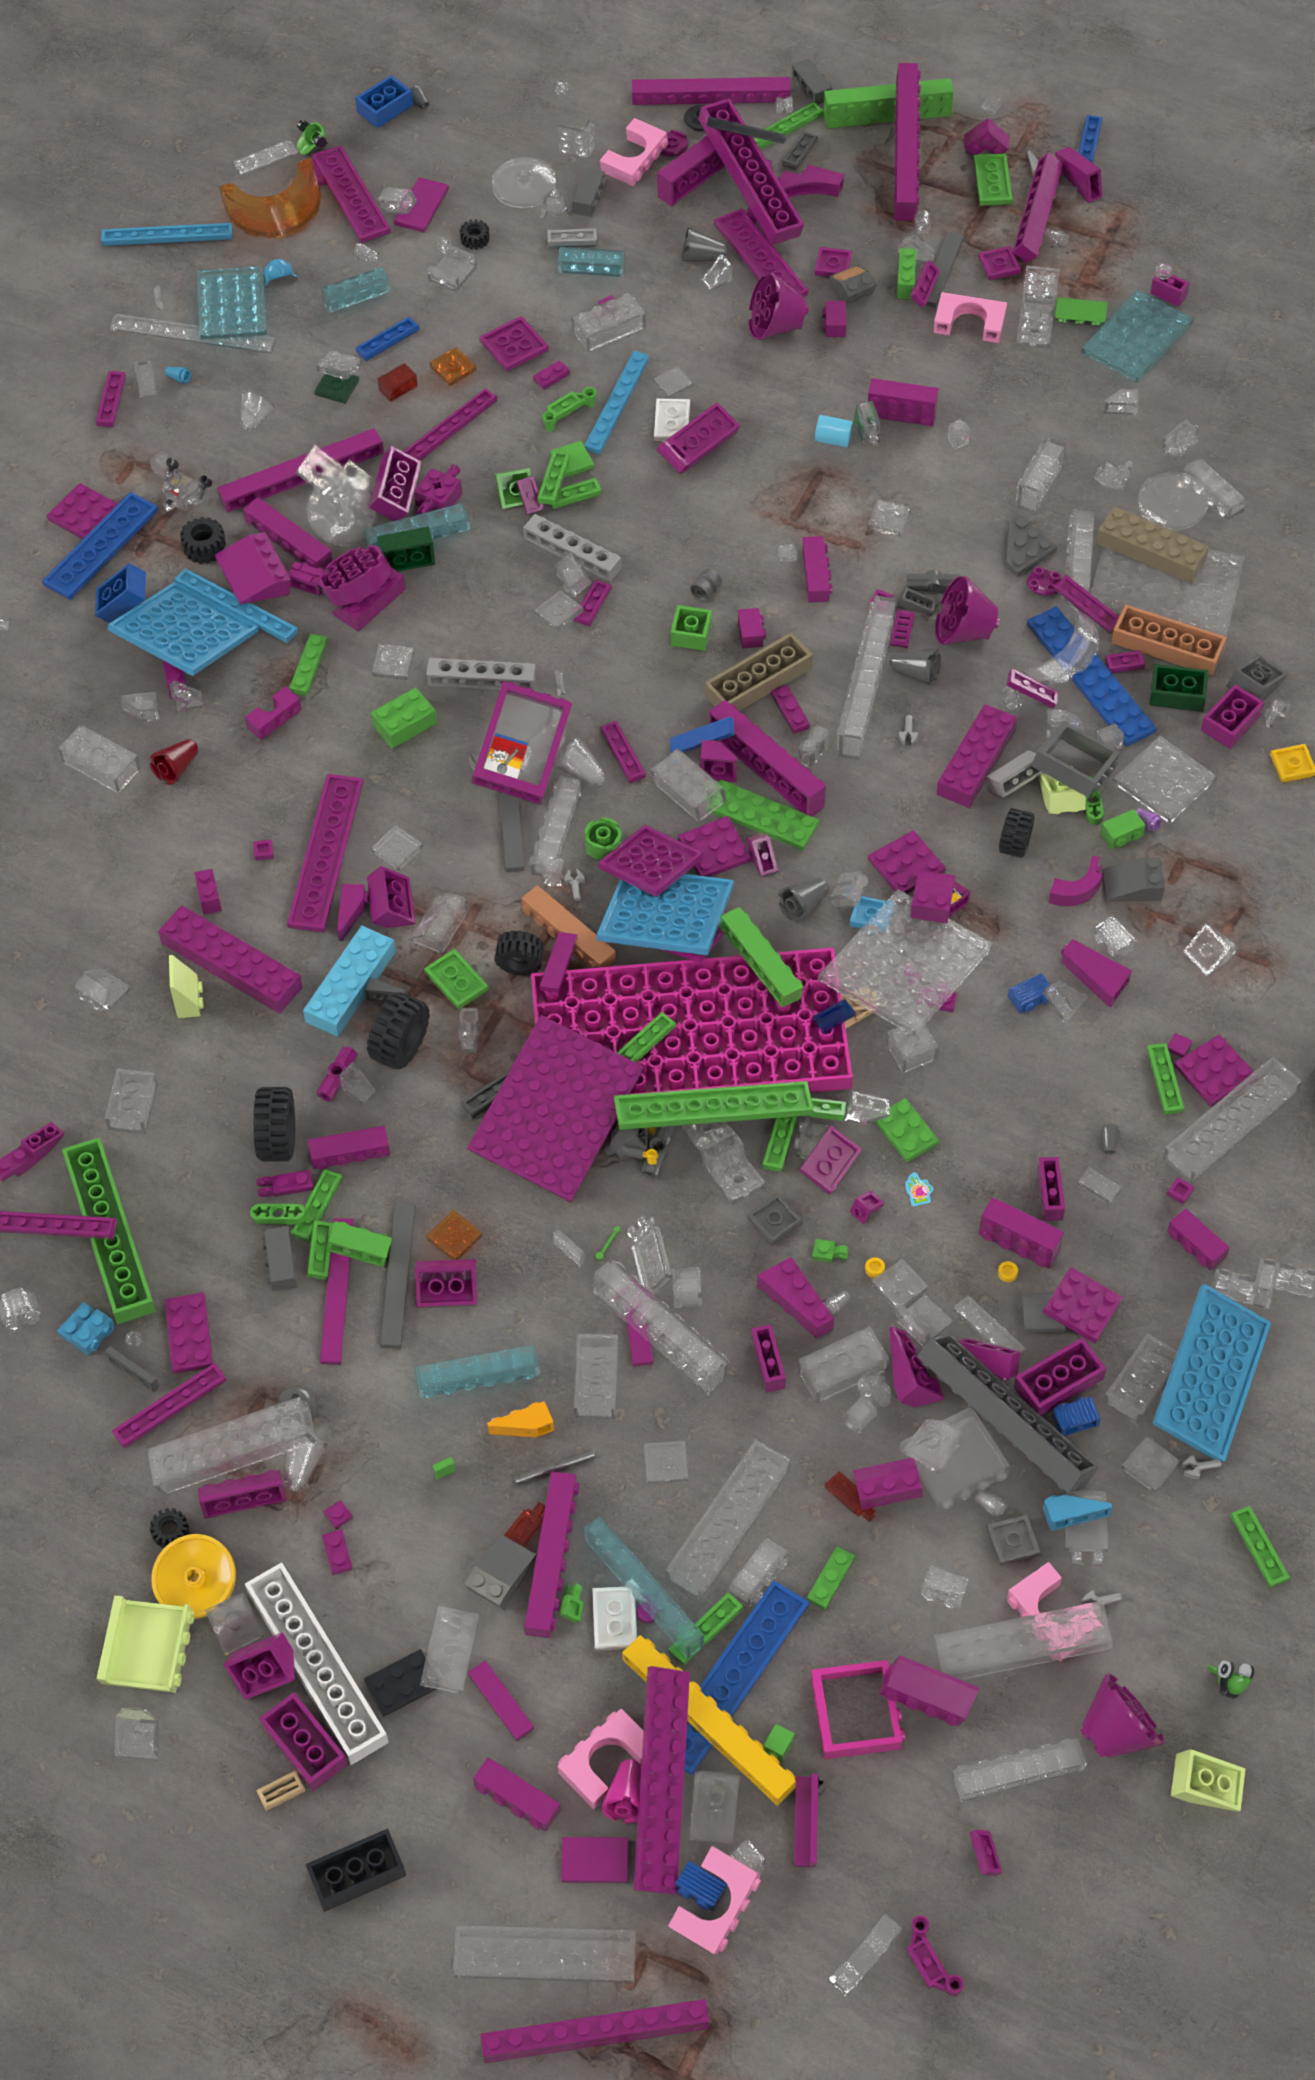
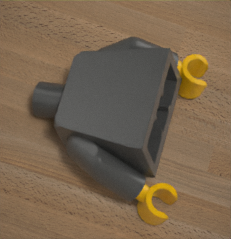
(631, 1144)

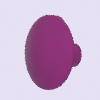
(1043, 581)

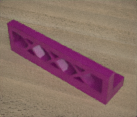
(806, 1821)

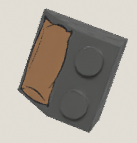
(853, 283)

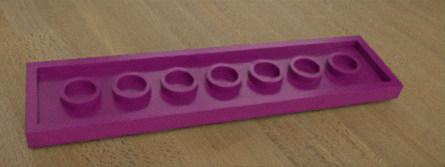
(351, 194)
(756, 249)

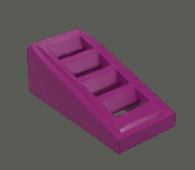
(902, 618)

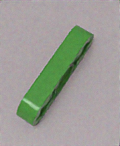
(1089, 807)
(286, 1218)

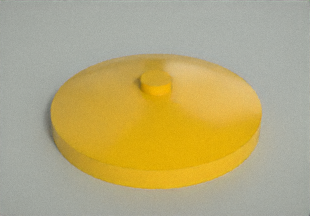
(194, 1573)

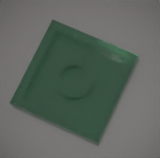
(336, 388)

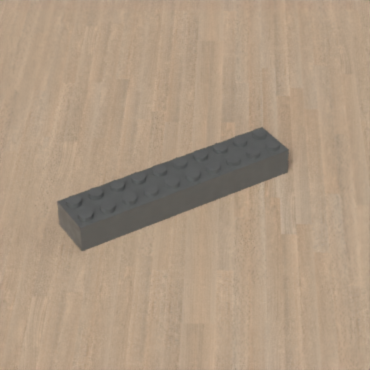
(1007, 1412)

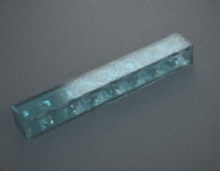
(644, 1587)

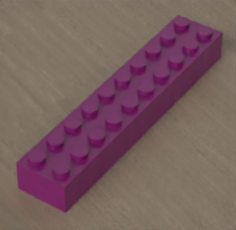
(907, 142)
(752, 175)

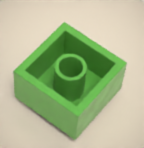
(691, 628)

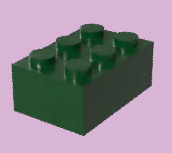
(408, 549)
(1178, 687)

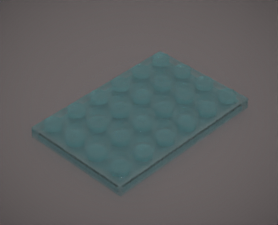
(231, 303)
(1137, 335)

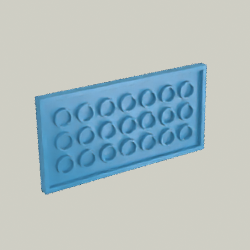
(1212, 1373)

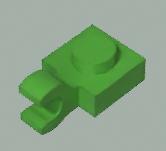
(826, 1250)
(571, 1605)

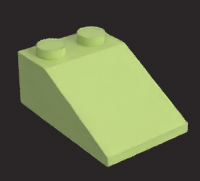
(1060, 797)
(185, 989)
(1207, 1781)

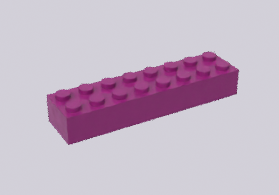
(771, 761)
(230, 959)

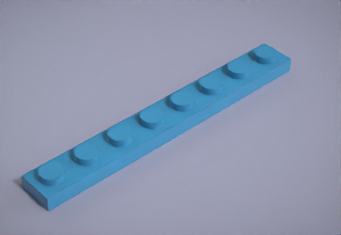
(166, 234)
(616, 402)
(262, 618)

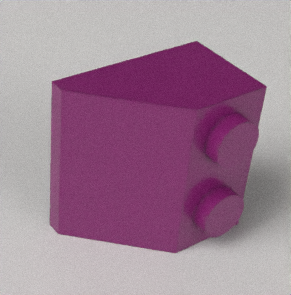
(718, 761)

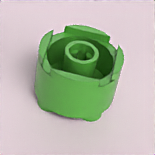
(602, 837)

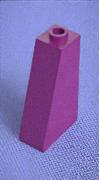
(1081, 173)
(1096, 971)

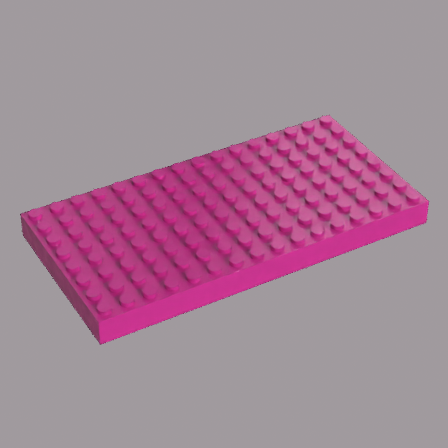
(724, 1018)

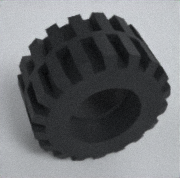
(199, 530)
(1016, 832)
(519, 952)

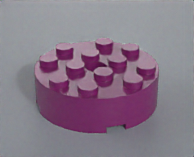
(355, 575)

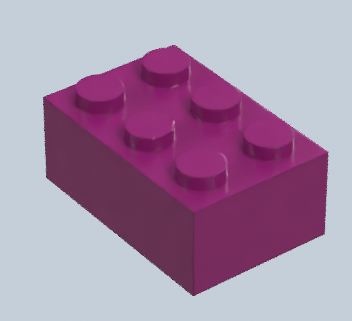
(1232, 716)

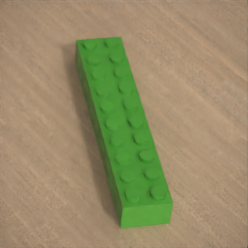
(115, 1256)

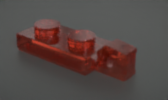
(847, 1494)
(526, 1525)

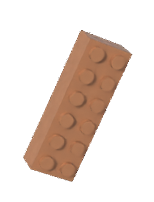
(1168, 639)

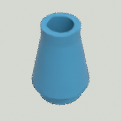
(180, 374)

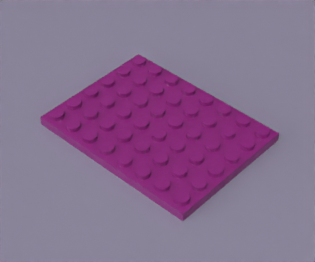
(555, 1108)

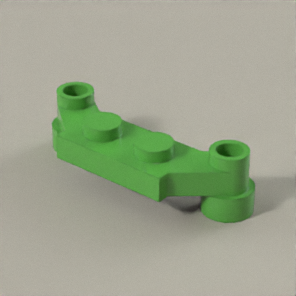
(567, 405)

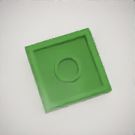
(579, 458)

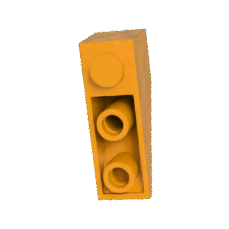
(524, 1423)

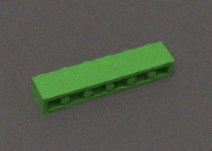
(761, 957)

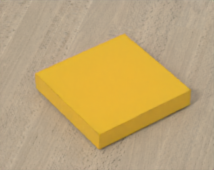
(1293, 763)

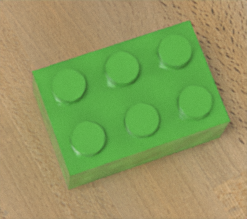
(403, 718)

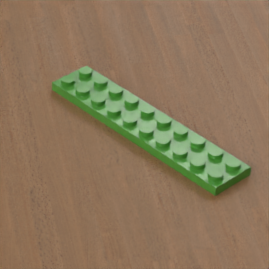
(713, 1105)

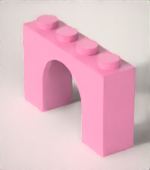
(631, 169)
(954, 305)
(1032, 1589)
(575, 1768)
(741, 1882)

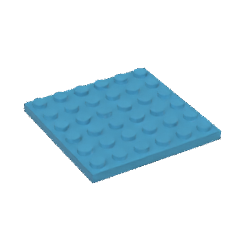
(183, 628)
(676, 920)

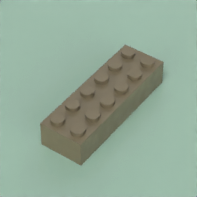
(1152, 544)
(760, 673)

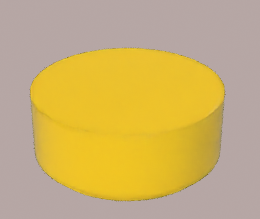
(874, 1267)
(1008, 1271)

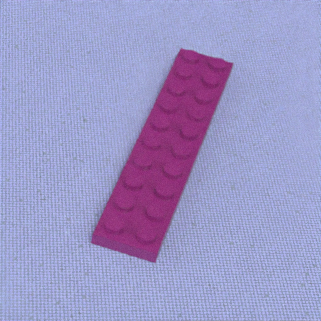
(325, 853)
(661, 1781)

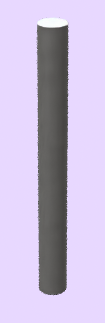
(554, 1467)

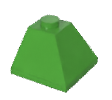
(508, 488)

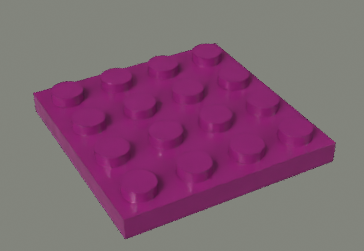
(650, 860)

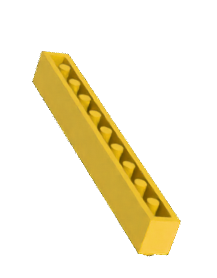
(719, 1728)

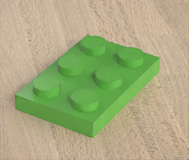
(456, 979)
(907, 1131)

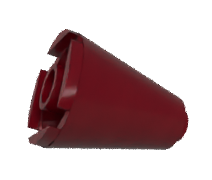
(173, 760)

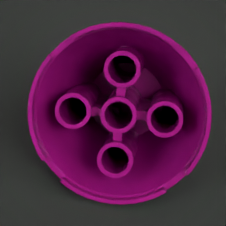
(775, 308)
(965, 614)
(1118, 1721)

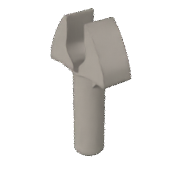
(908, 732)
(575, 883)
(1199, 1466)
(1091, 1597)

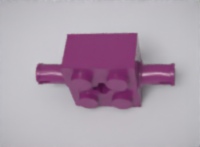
(438, 490)

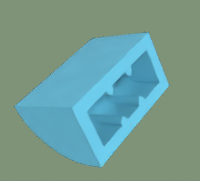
(833, 431)

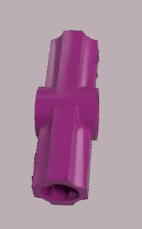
(332, 1082)

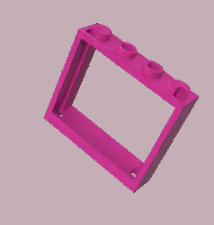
(859, 1747)

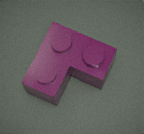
(986, 136)

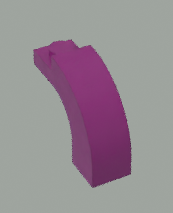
(1079, 891)

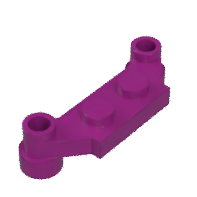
(928, 1962)

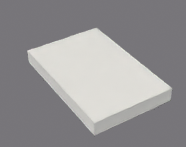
(670, 417)
(613, 1618)

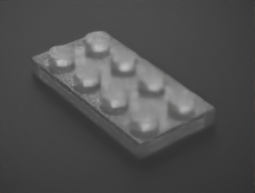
(449, 1649)

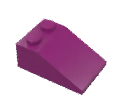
(932, 896)

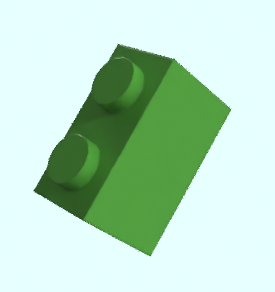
(1122, 829)

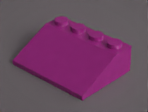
(254, 569)

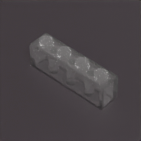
(1220, 493)

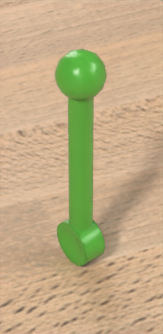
(599, 1256)

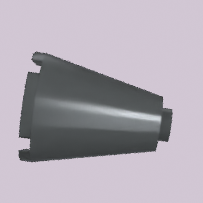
(701, 247)
(918, 664)
(802, 898)

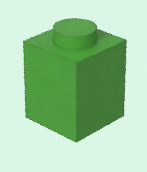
(779, 1742)

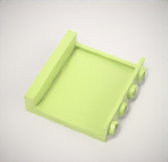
(145, 1645)

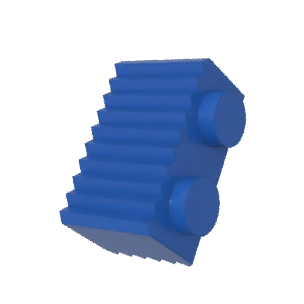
(1029, 993)
(1075, 1416)
(700, 1886)

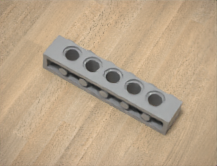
(561, 542)
(479, 673)

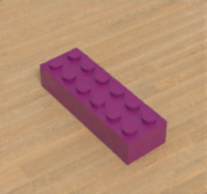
(688, 171)
(976, 756)

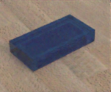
(834, 1015)

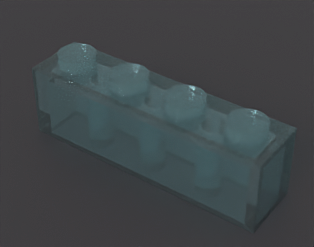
(591, 261)
(355, 289)

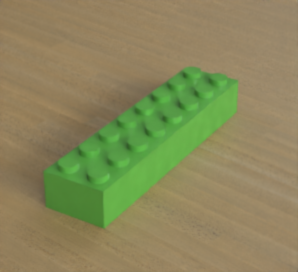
(878, 103)

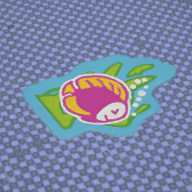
(918, 1190)

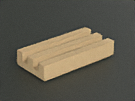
(283, 1798)

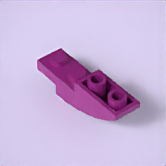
(30, 1152)

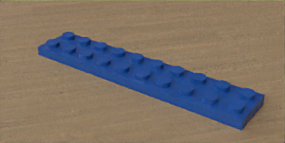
(1095, 681)
(746, 1660)

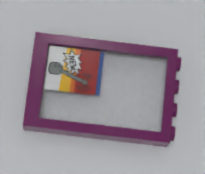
(521, 742)

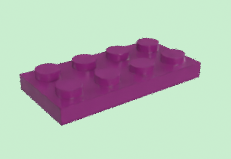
(188, 1332)

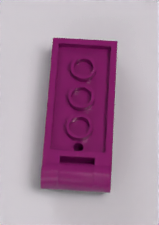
(698, 438)

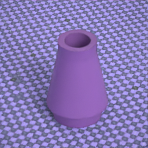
(1151, 820)

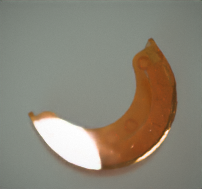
(275, 214)

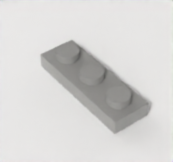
(572, 237)

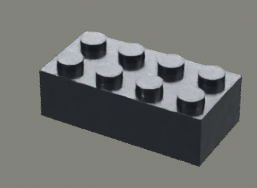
(355, 1870)

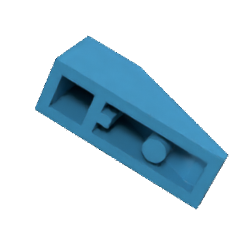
(1070, 1511)

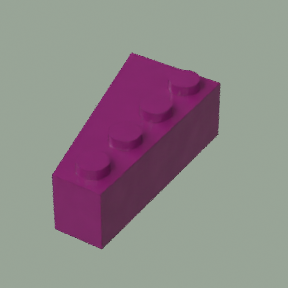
(795, 1294)

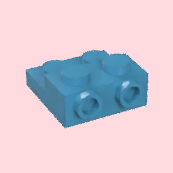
(86, 1328)

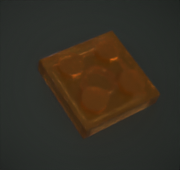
(453, 366)
(454, 1235)

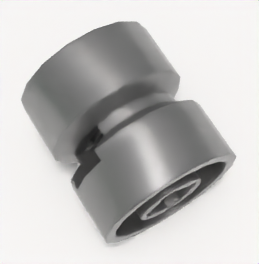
(705, 585)

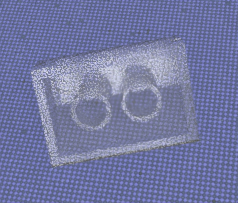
(440, 921)

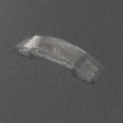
(866, 1955)

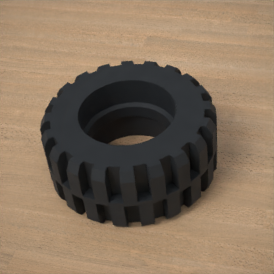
(398, 1030)
(274, 1124)

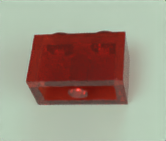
(397, 382)

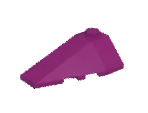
(909, 1374)

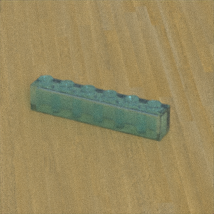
(440, 522)
(477, 1371)

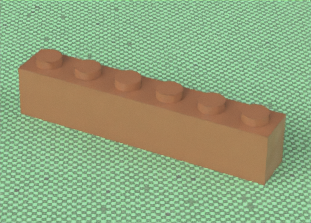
(556, 919)

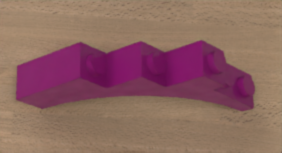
(811, 181)

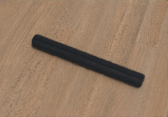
(746, 130)

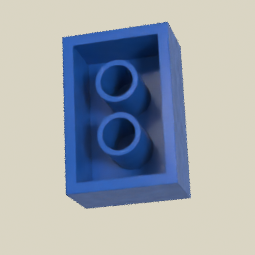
(384, 101)
(120, 593)

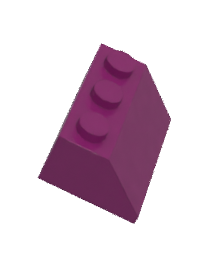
(390, 898)
(446, 1282)
(888, 1483)
(262, 1666)

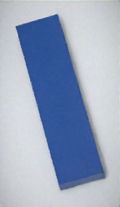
(1090, 137)
(387, 338)
(693, 739)

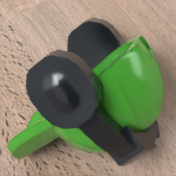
(313, 136)
(1232, 1683)

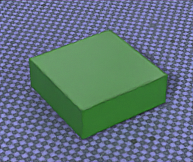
(444, 1468)

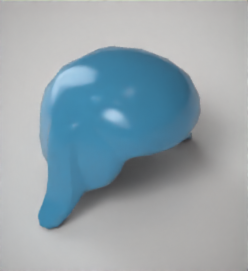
(276, 269)

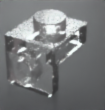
(1277, 708)
(553, 871)

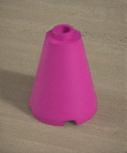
(624, 1793)

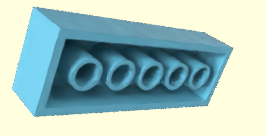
(347, 980)

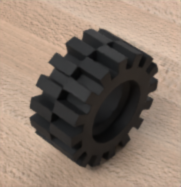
(477, 240)
(164, 1518)

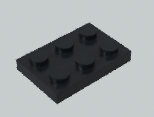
(398, 1683)

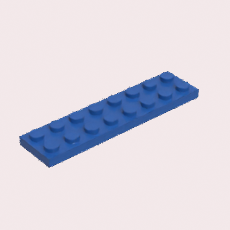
(100, 546)

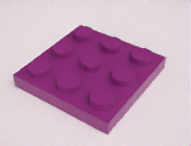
(514, 343)
(81, 511)
(720, 847)
(903, 859)
(1213, 1069)
(1082, 1304)

